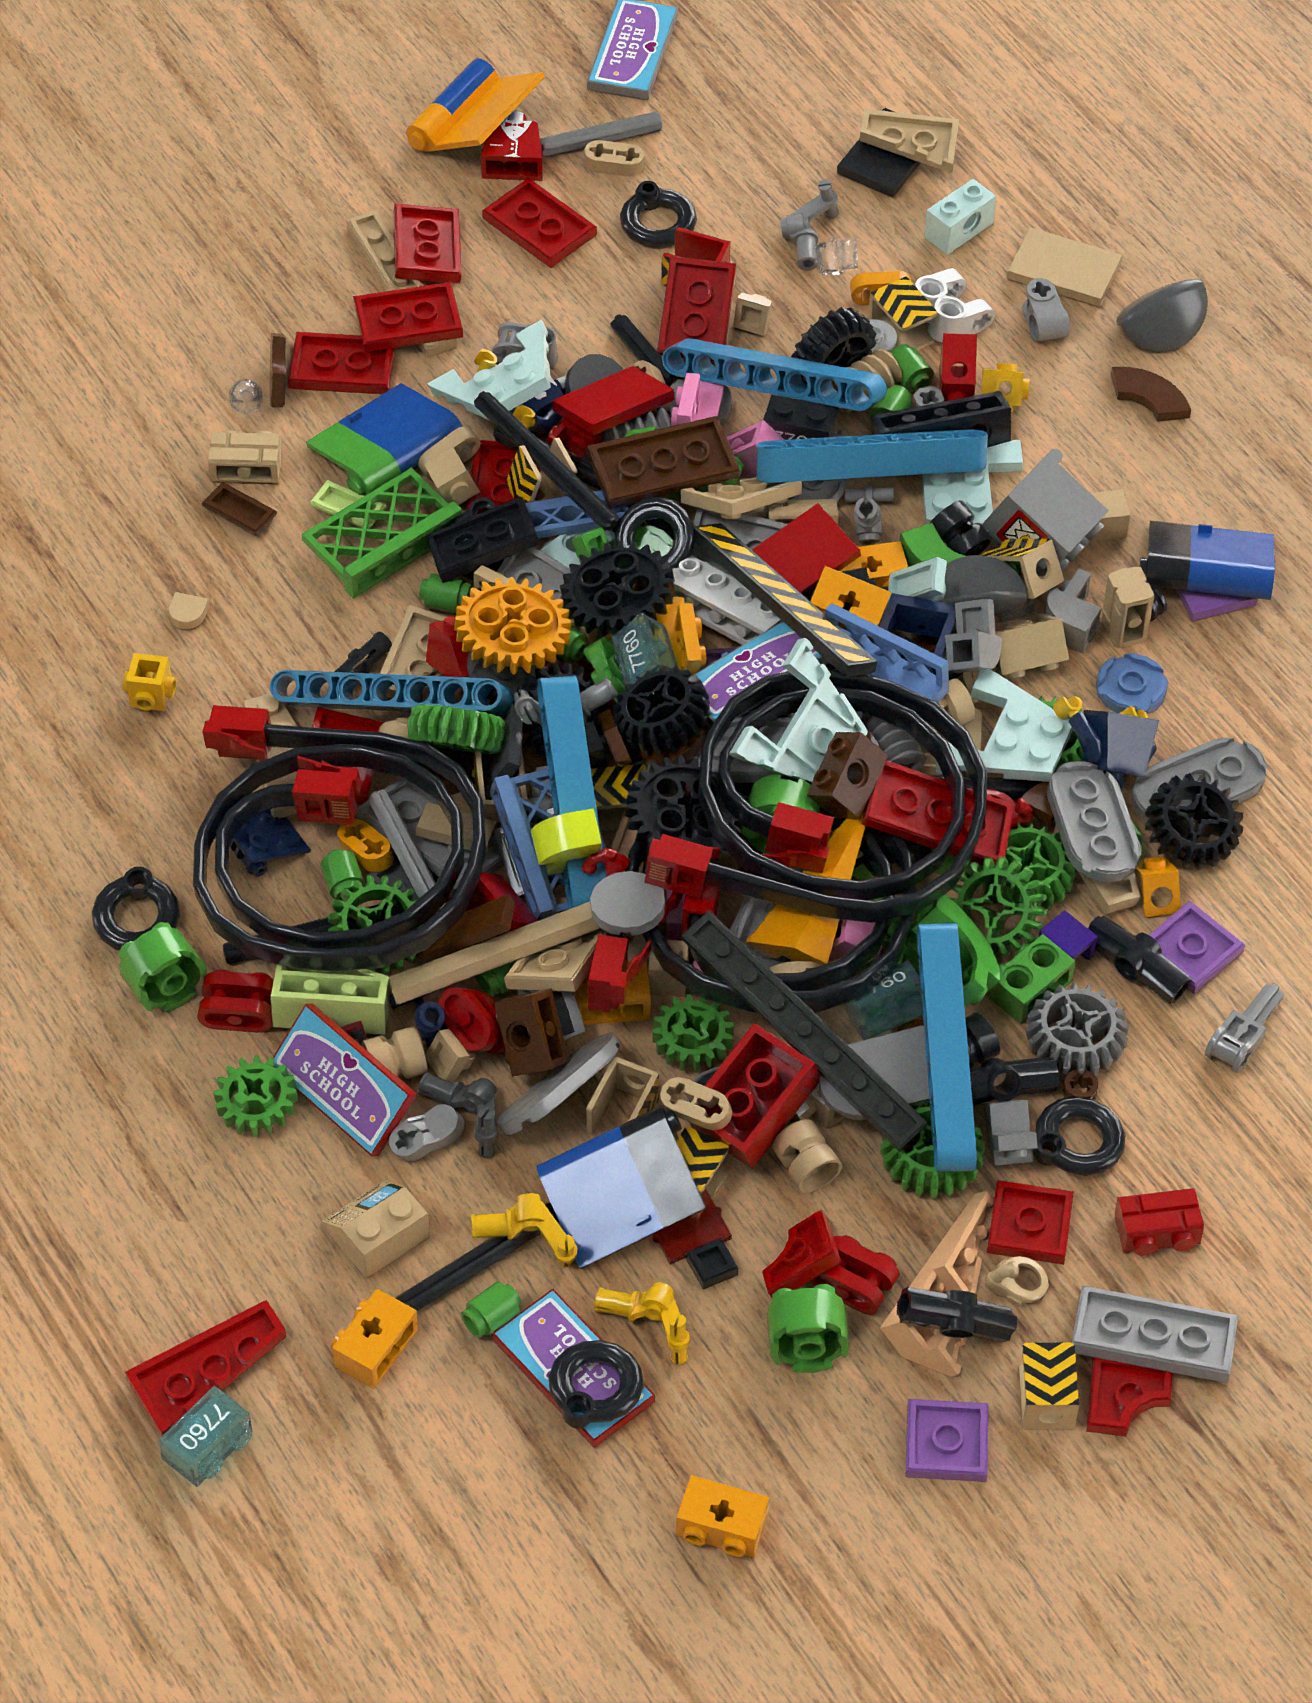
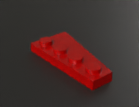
(217, 1357)

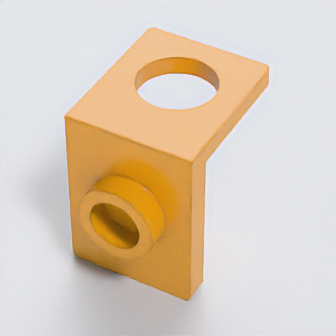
(1157, 873)

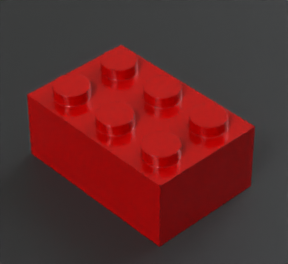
(765, 1089)

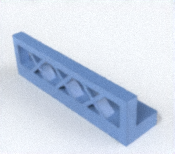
(564, 516)
(890, 666)

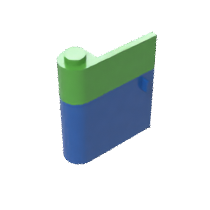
(384, 437)

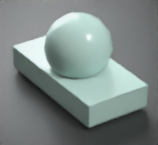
(921, 580)

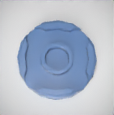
(1131, 682)

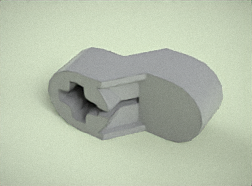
(426, 1133)

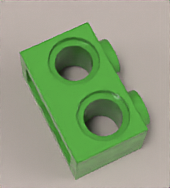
(1031, 978)

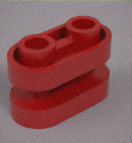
(236, 1001)
(472, 1019)
(860, 1275)

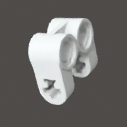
(952, 314)

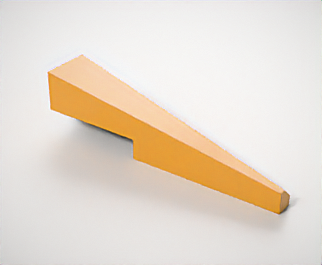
(802, 934)

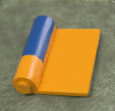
(470, 108)

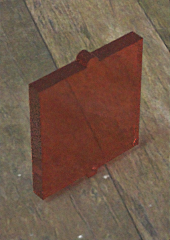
(693, 1232)

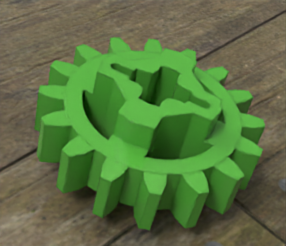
(692, 1033)
(259, 1107)

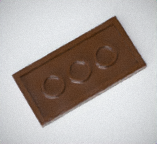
(663, 461)

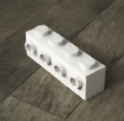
(722, 601)

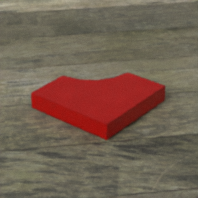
(805, 1256)
(1122, 1393)

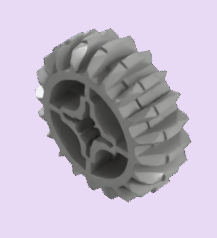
(1083, 1019)

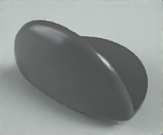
(1166, 316)
(984, 578)

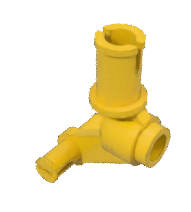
(527, 1215)
(655, 1304)

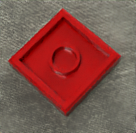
(1030, 1222)

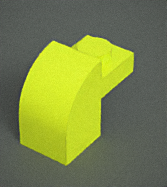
(566, 838)

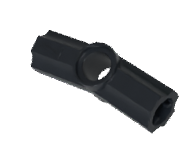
(1139, 959)
(1021, 1078)
(956, 1314)

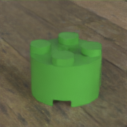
(766, 795)
(161, 968)
(807, 1328)

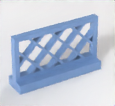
(518, 835)

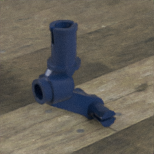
(428, 1017)

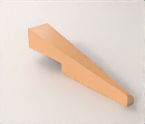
(950, 1267)

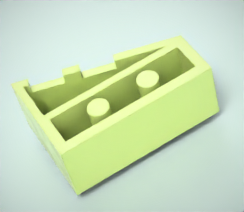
(339, 994)

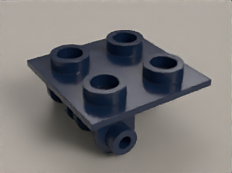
(266, 839)

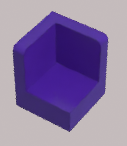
(1071, 936)

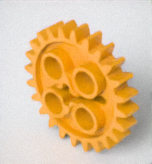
(512, 625)

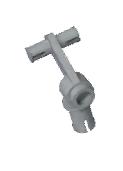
(797, 225)
(867, 511)
(590, 700)

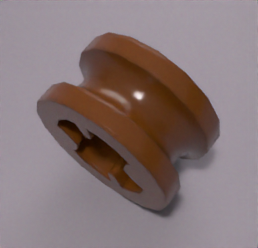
(1085, 1080)

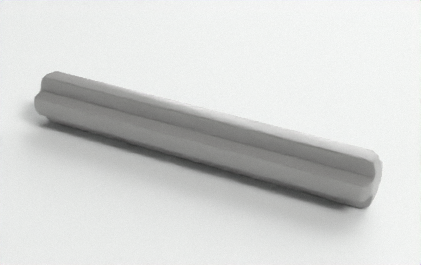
(607, 131)
(402, 842)

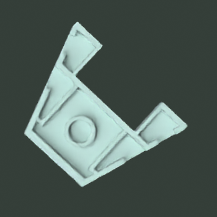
(510, 382)
(973, 486)
(811, 728)
(1027, 735)

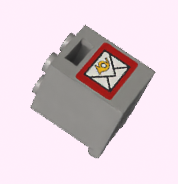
(1049, 507)

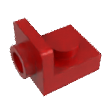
(573, 437)

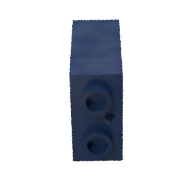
(921, 618)

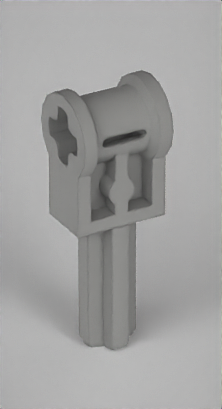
(1244, 1032)

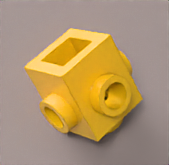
(1006, 372)
(149, 682)

